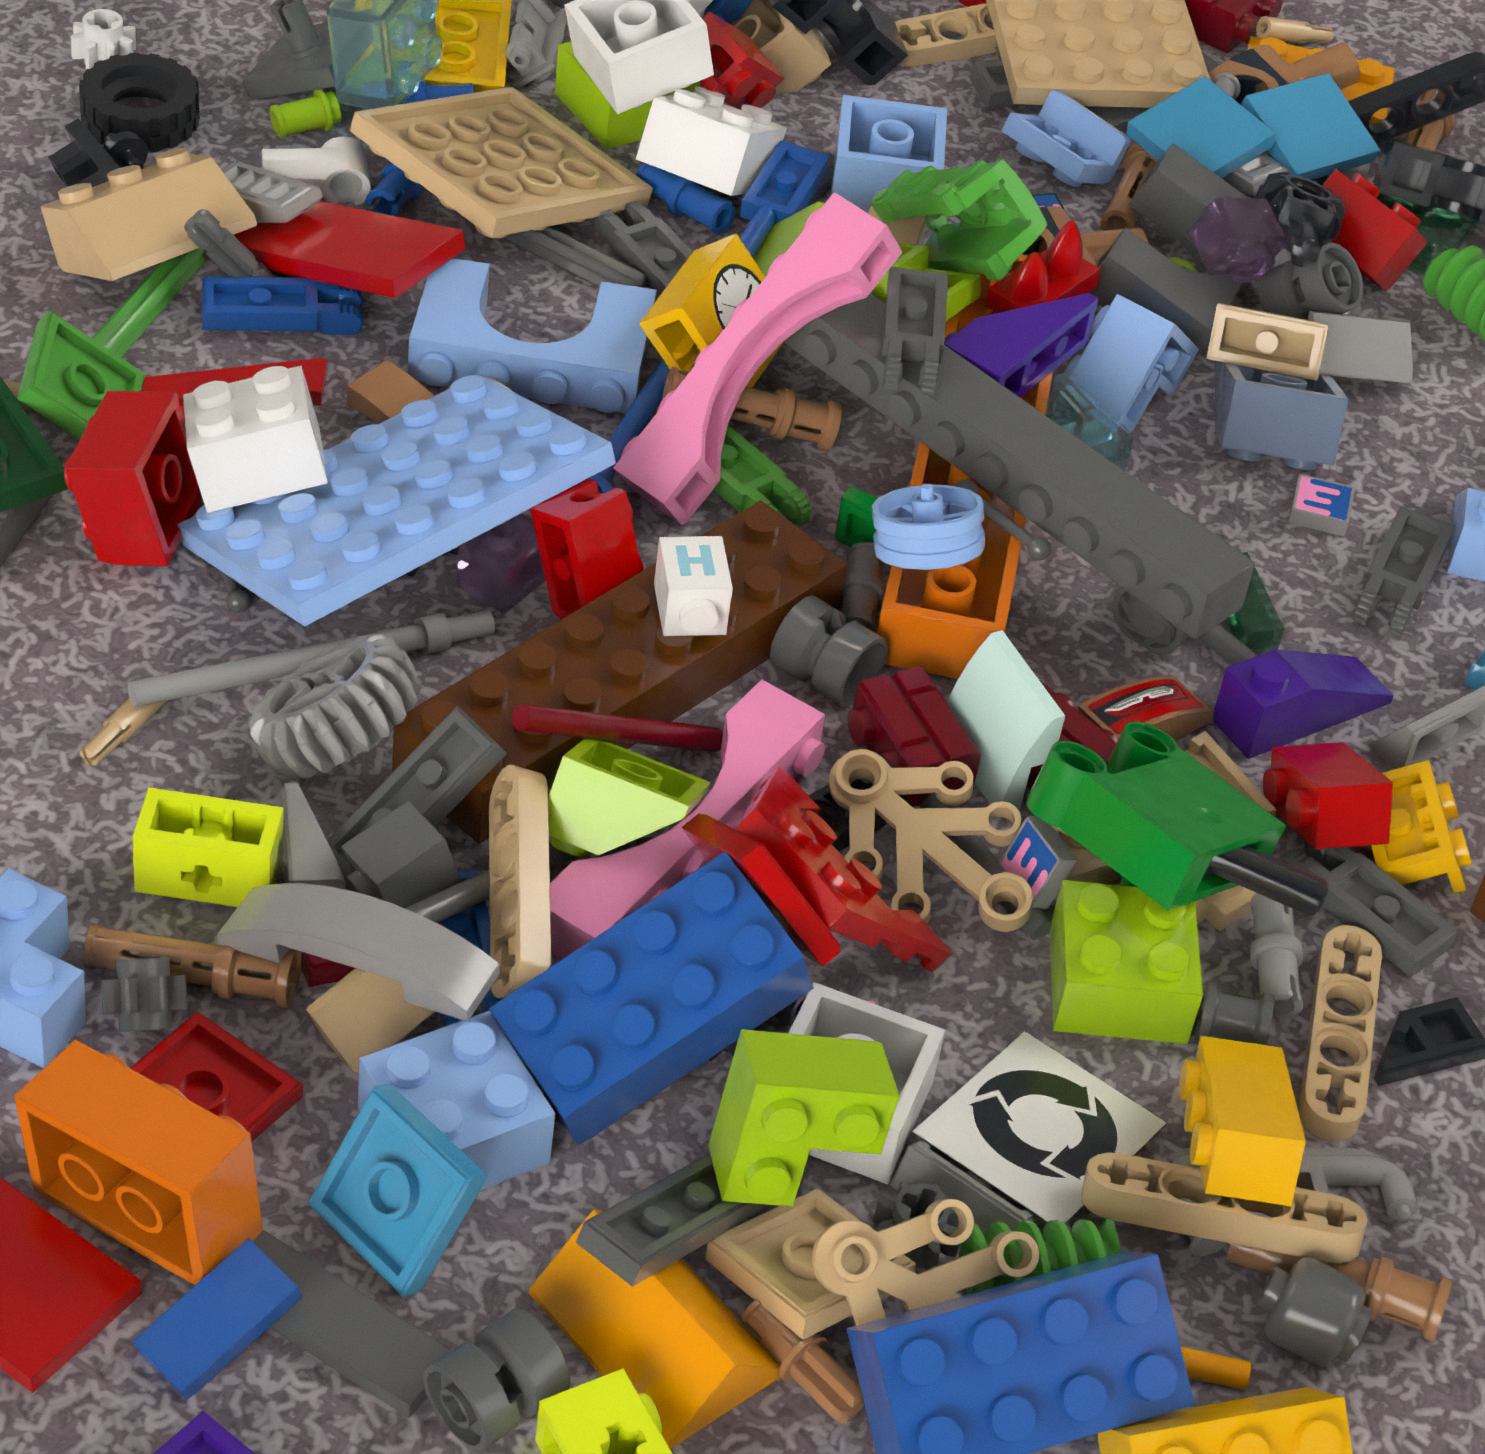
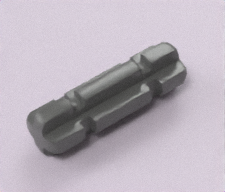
(223, 247)

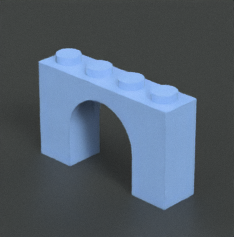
(590, 370)

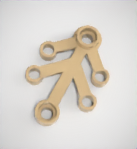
(926, 832)
(913, 1289)

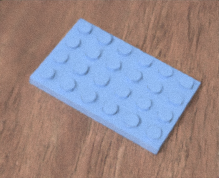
(399, 497)

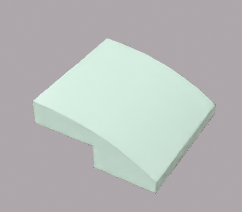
(1005, 717)

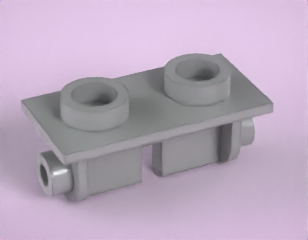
(535, 41)

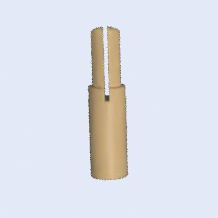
(1293, 30)
(117, 729)

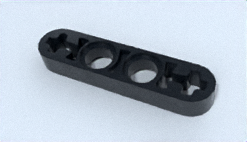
(1405, 93)

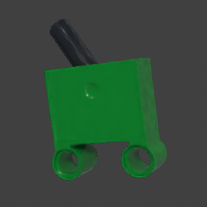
(1167, 822)

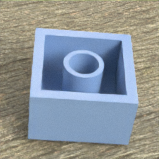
(880, 142)
(472, 1091)

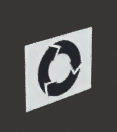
(1035, 1125)

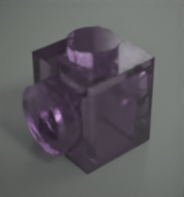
(1238, 238)
(501, 564)

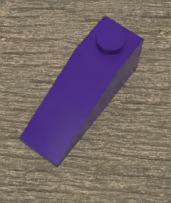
(1026, 342)
(1292, 696)

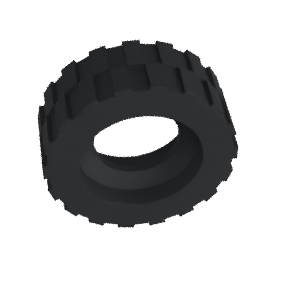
(140, 77)

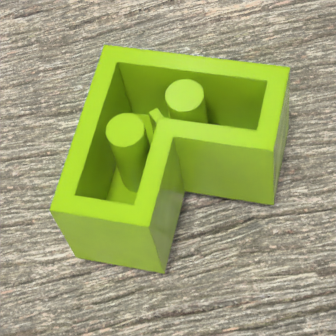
(792, 1098)

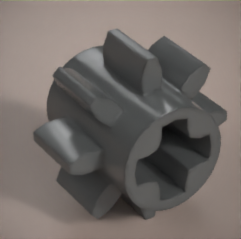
(144, 994)
(912, 1202)

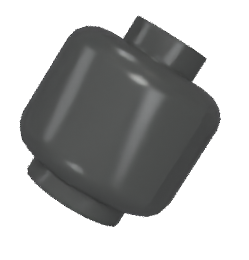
(1314, 1312)

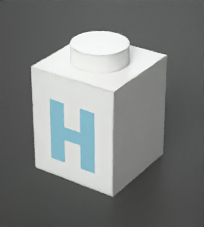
(692, 586)

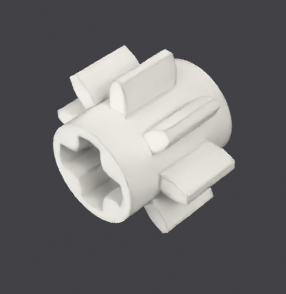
(101, 37)

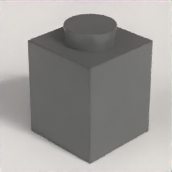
(400, 859)

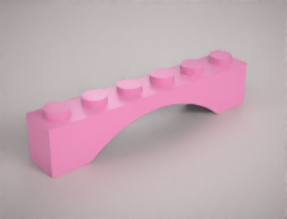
(826, 267)
(758, 736)

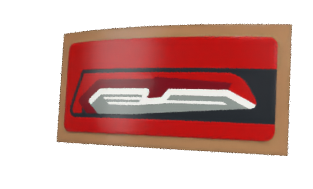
(1154, 701)

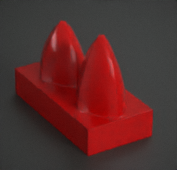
(1046, 276)

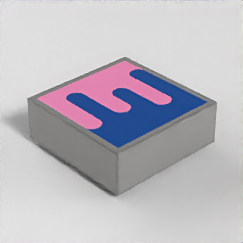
(1321, 505)
(1040, 859)

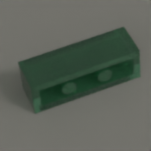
(1257, 621)

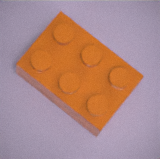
(139, 1161)

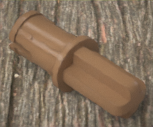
(805, 1363)

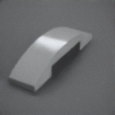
(365, 933)

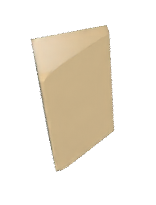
(1267, 341)
(364, 1015)

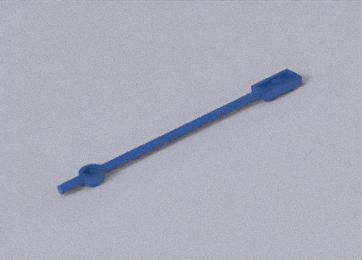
(777, 193)

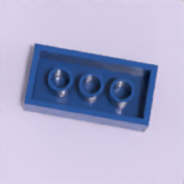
(652, 997)
(1024, 1362)

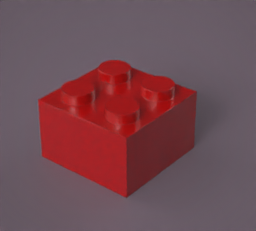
(134, 478)

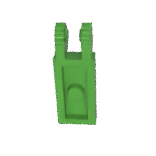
(753, 477)

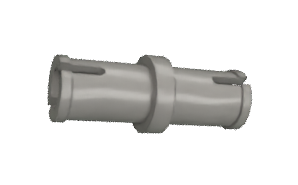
(1276, 955)

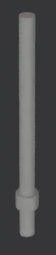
(428, 633)

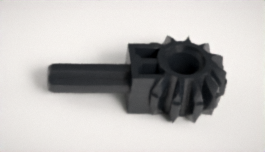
(1305, 212)

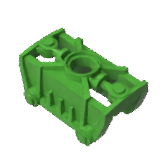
(989, 227)

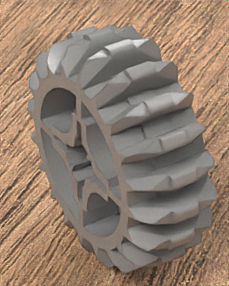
(334, 706)

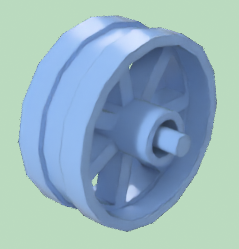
(928, 527)

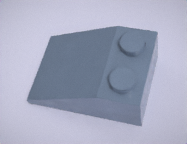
(1278, 415)

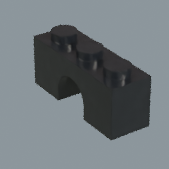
(856, 29)
(1431, 179)

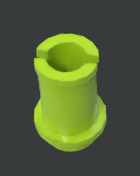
(306, 114)

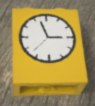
(702, 302)

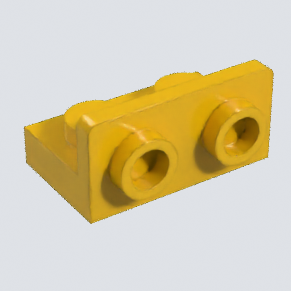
(1420, 830)

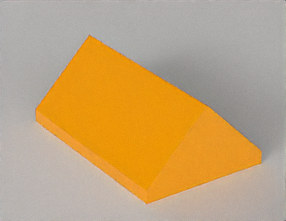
(664, 1332)

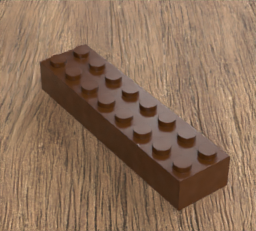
(619, 662)

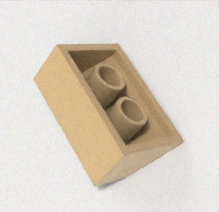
(793, 53)
(140, 215)

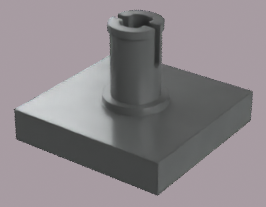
(298, 58)

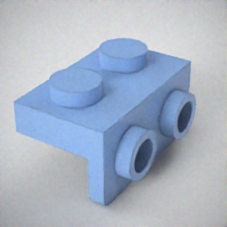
(1070, 140)

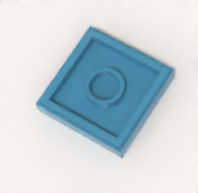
(1205, 126)
(1313, 127)
(397, 1190)

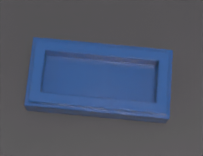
(217, 1319)

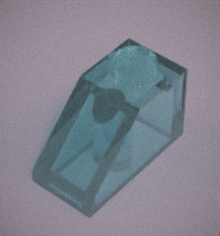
(1088, 420)

